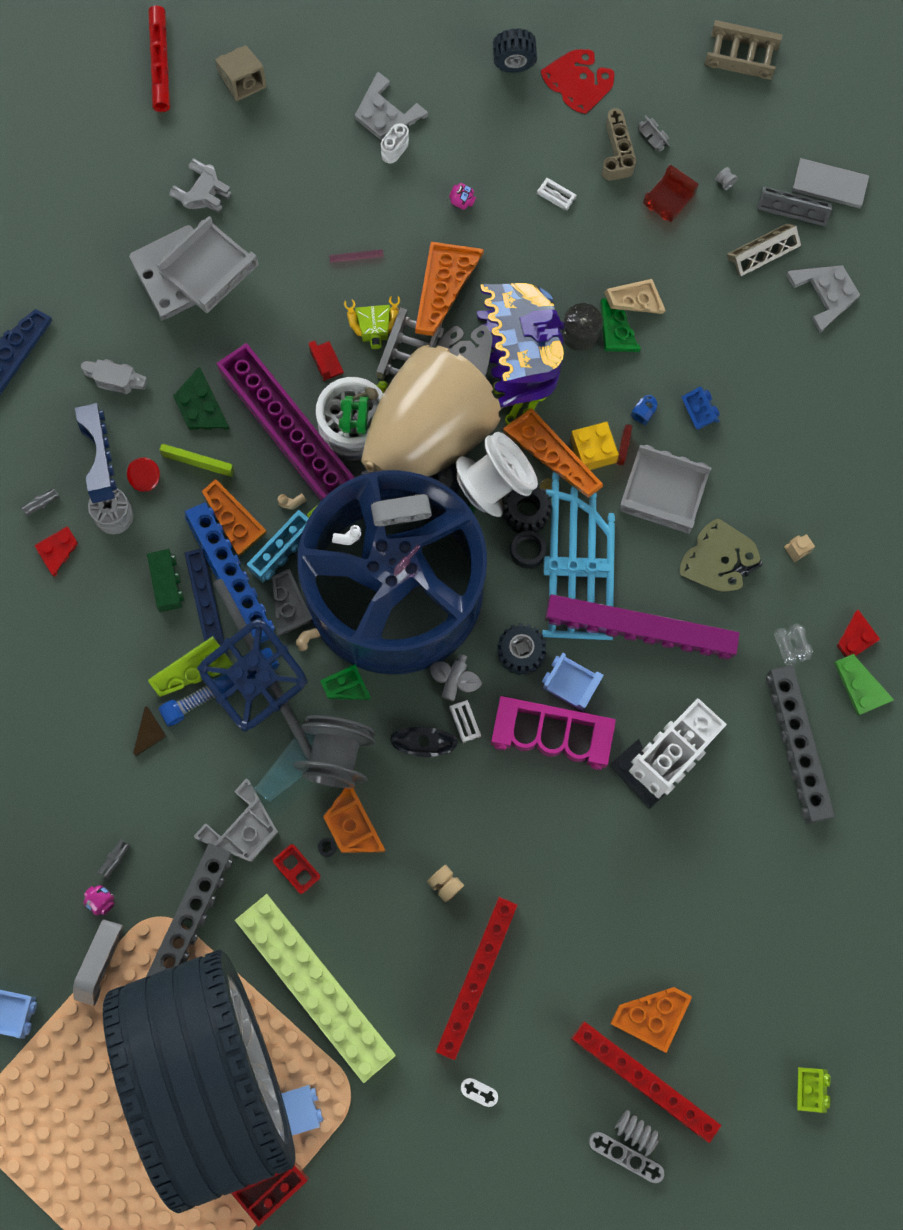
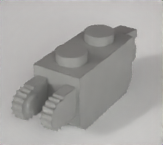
(114, 376)

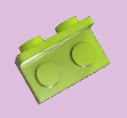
(813, 1090)

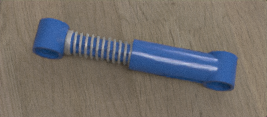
(174, 711)

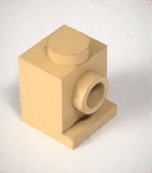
(799, 547)

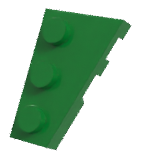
(616, 330)

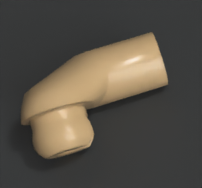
(289, 503)
(304, 638)

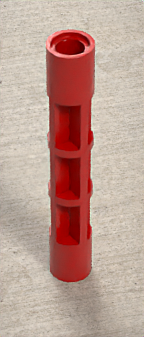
(159, 60)

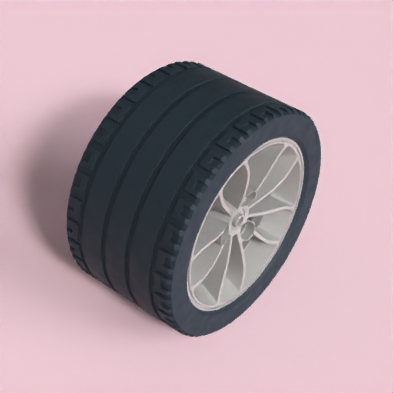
(196, 1082)

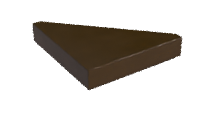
(149, 732)

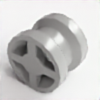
(726, 178)

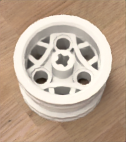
(329, 400)

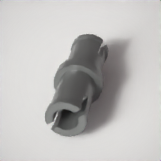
(40, 502)
(113, 859)

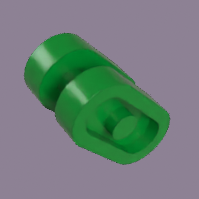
(347, 405)

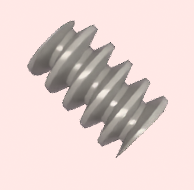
(637, 1132)

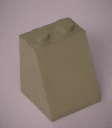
(241, 72)

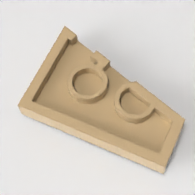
(636, 296)

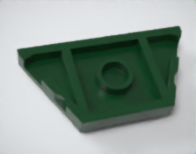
(199, 404)

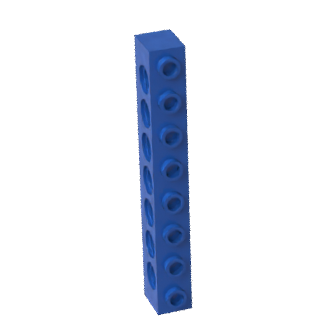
(202, 514)

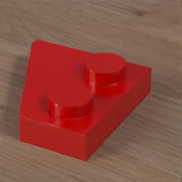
(56, 549)
(857, 636)

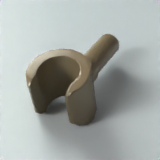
(369, 392)

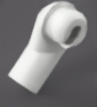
(349, 538)

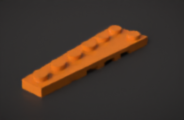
(546, 446)

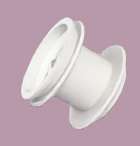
(496, 474)

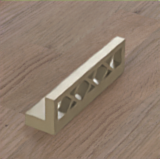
(761, 243)

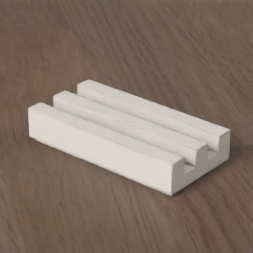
(554, 196)
(470, 736)

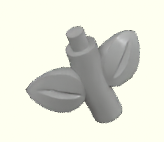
(455, 677)

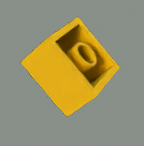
(594, 445)

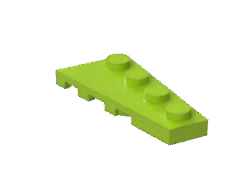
(185, 670)

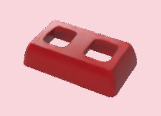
(303, 864)

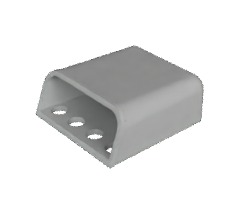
(162, 293)

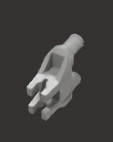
(203, 190)

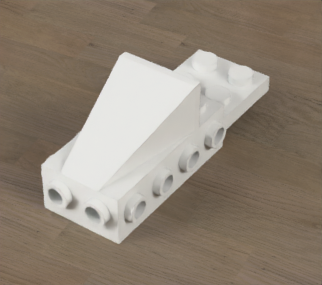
(676, 749)

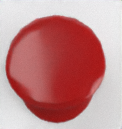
(143, 474)

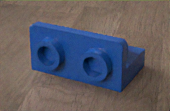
(700, 407)

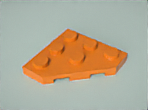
(653, 1017)

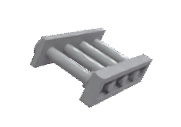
(397, 337)

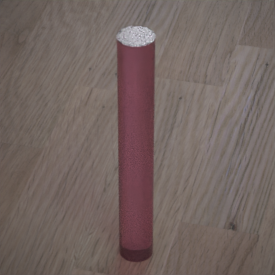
(356, 255)

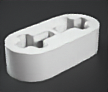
(476, 1096)

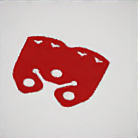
(571, 85)

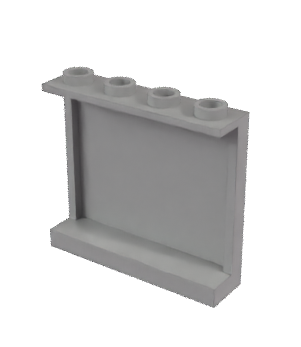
(207, 265)
(665, 488)

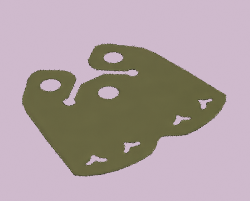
(708, 555)

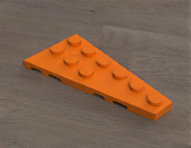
(444, 278)

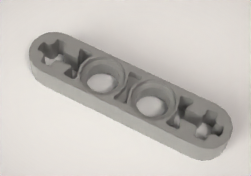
(625, 1159)

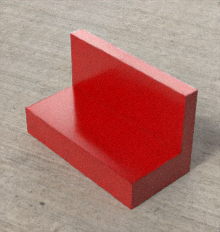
(325, 360)

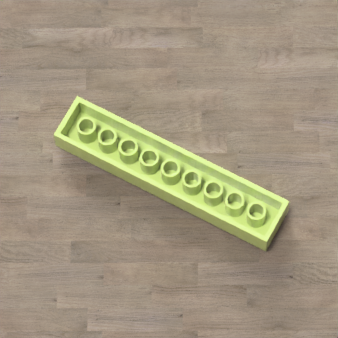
(315, 988)

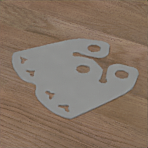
(477, 356)

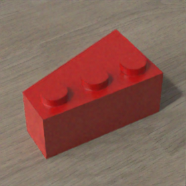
(266, 1196)

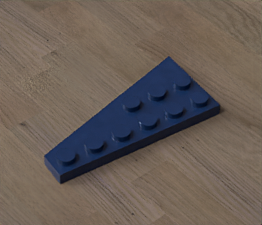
(19, 343)

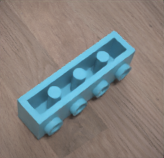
(278, 548)

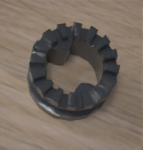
(320, 847)

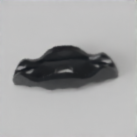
(407, 741)

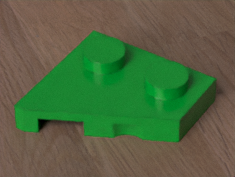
(345, 685)

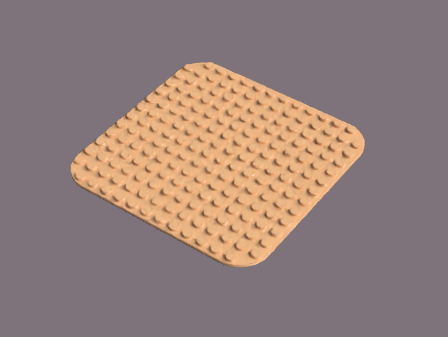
(67, 1127)

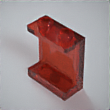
(671, 194)

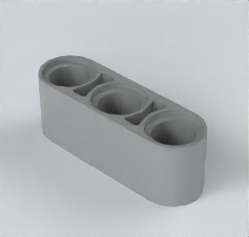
(401, 510)

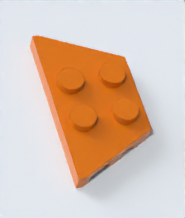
(352, 825)

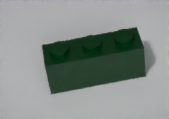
(165, 580)

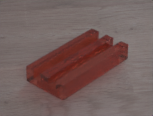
(624, 444)

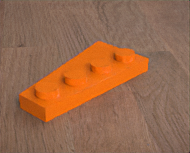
(235, 520)

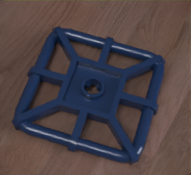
(240, 670)

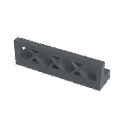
(794, 206)

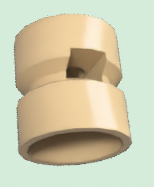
(445, 883)

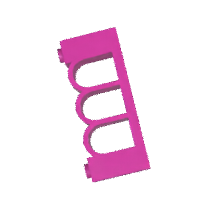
(601, 736)

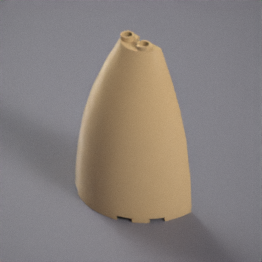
(430, 414)

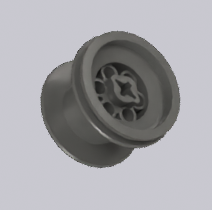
(334, 751)

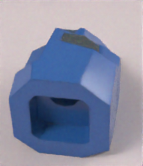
(644, 409)

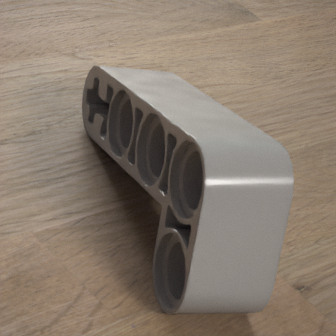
(88, 980)

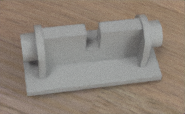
(649, 128)

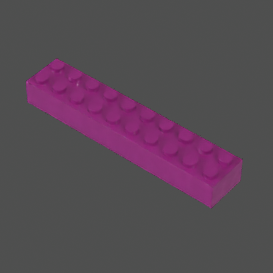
(283, 421)

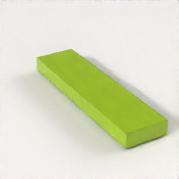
(197, 460)

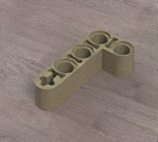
(618, 143)

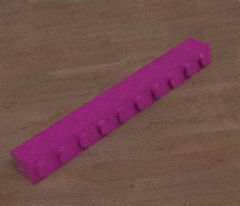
(642, 626)

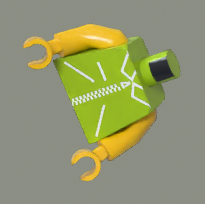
(373, 322)

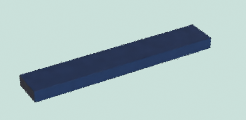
(204, 595)

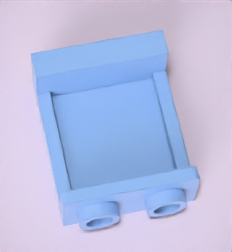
(571, 682)
(16, 1013)
(302, 1109)

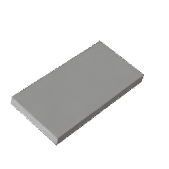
(830, 183)

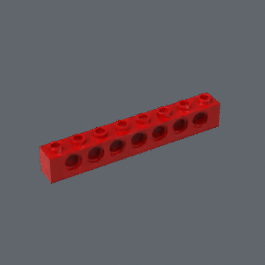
(476, 978)
(646, 1082)

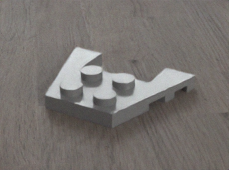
(380, 115)
(833, 288)
(248, 833)

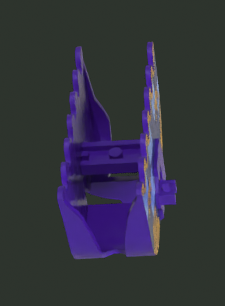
(523, 340)

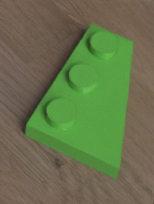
(860, 685)

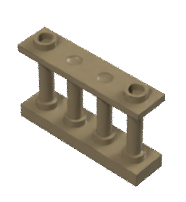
(744, 35)

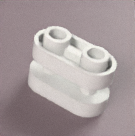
(394, 143)

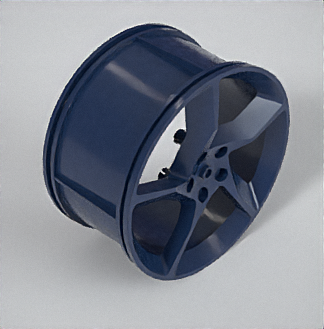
(376, 571)

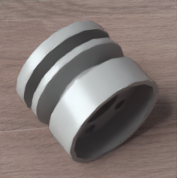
(115, 519)

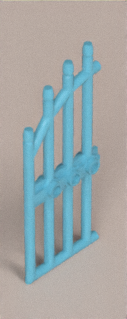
(579, 567)

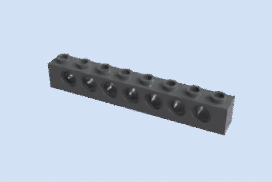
(793, 696)
(212, 855)

